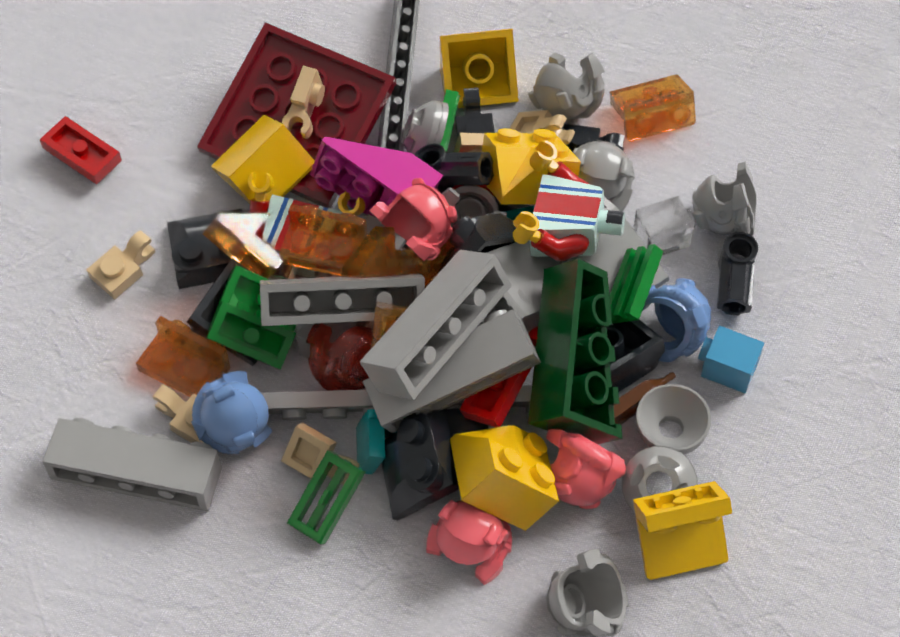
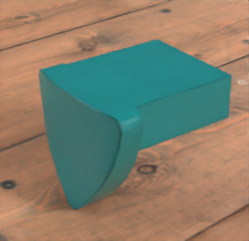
(370, 442)

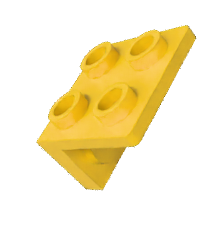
(682, 529)

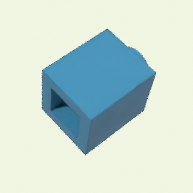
(730, 358)

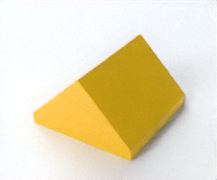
(480, 61)
(264, 150)

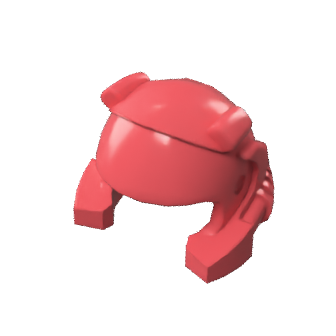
(420, 217)
(583, 469)
(470, 538)

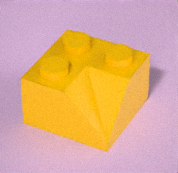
(511, 152)
(505, 473)

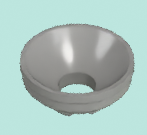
(425, 125)
(674, 404)
(653, 460)

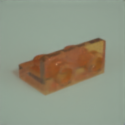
(654, 107)
(321, 239)
(182, 358)

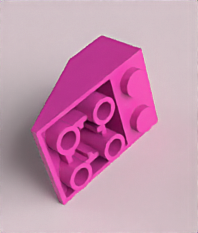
(368, 171)

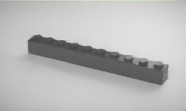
(400, 66)

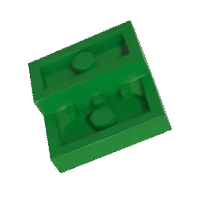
(239, 322)

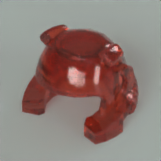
(338, 363)

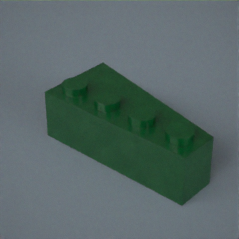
(574, 377)

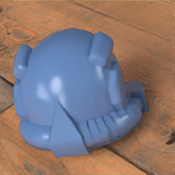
(682, 314)
(231, 414)

